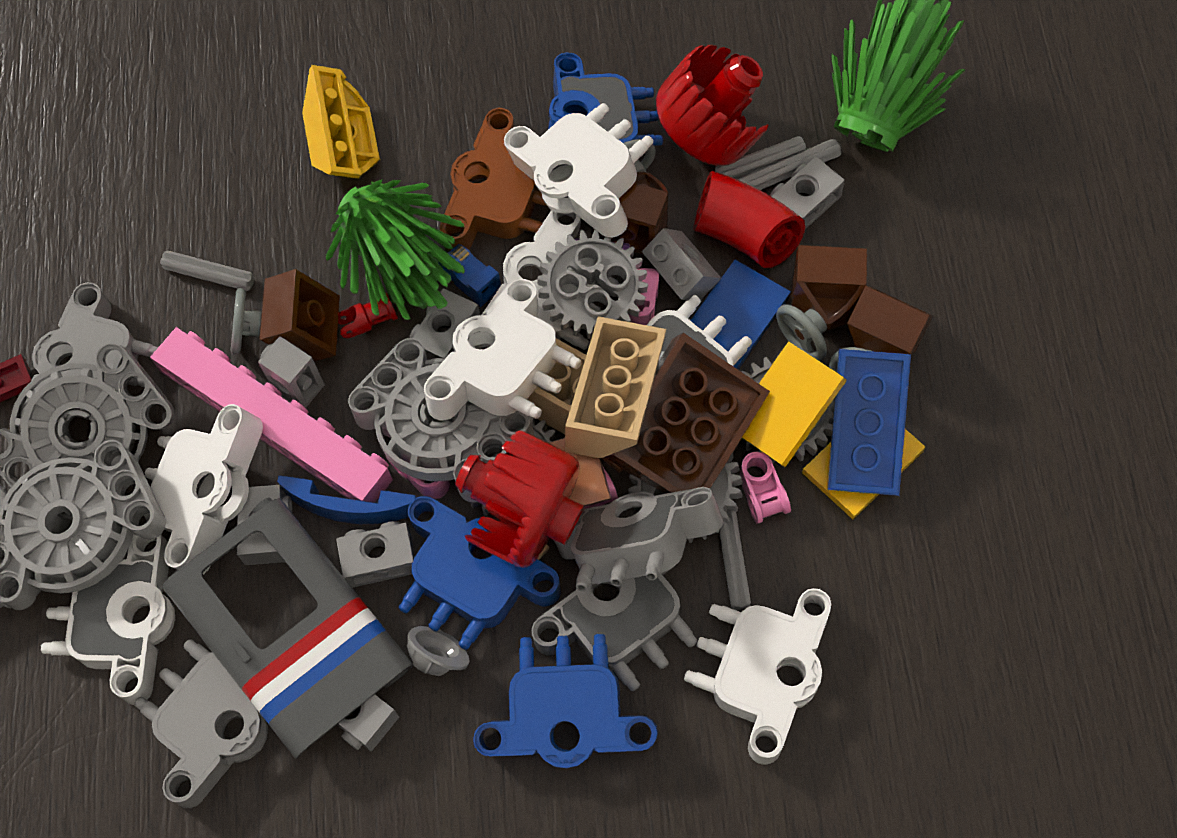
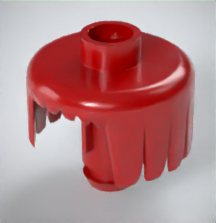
(705, 103)
(526, 495)

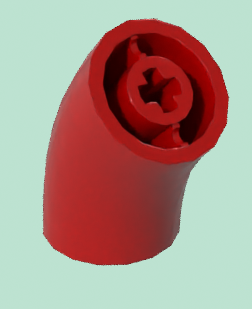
(748, 220)

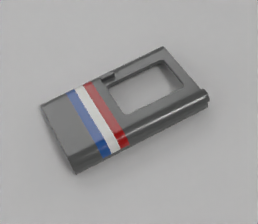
(318, 666)

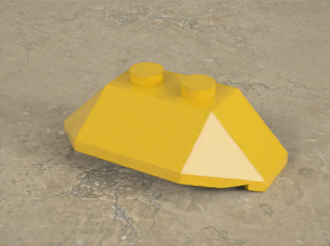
(338, 125)

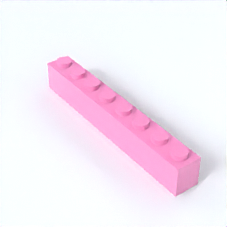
(285, 424)

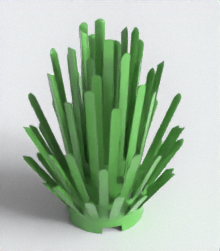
(893, 72)
(382, 229)

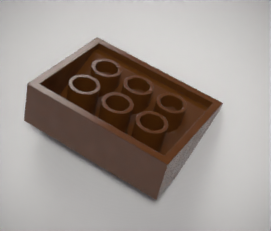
(691, 419)

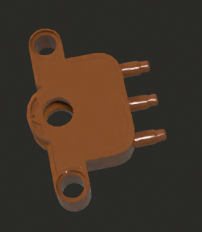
(500, 203)

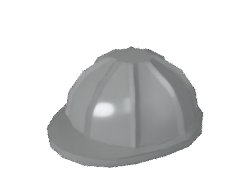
(435, 651)

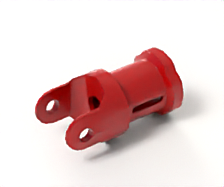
(364, 317)

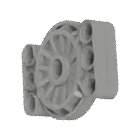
(101, 399)
(417, 443)
(99, 528)

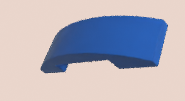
(390, 507)

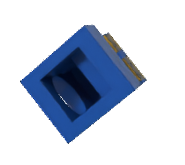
(475, 277)

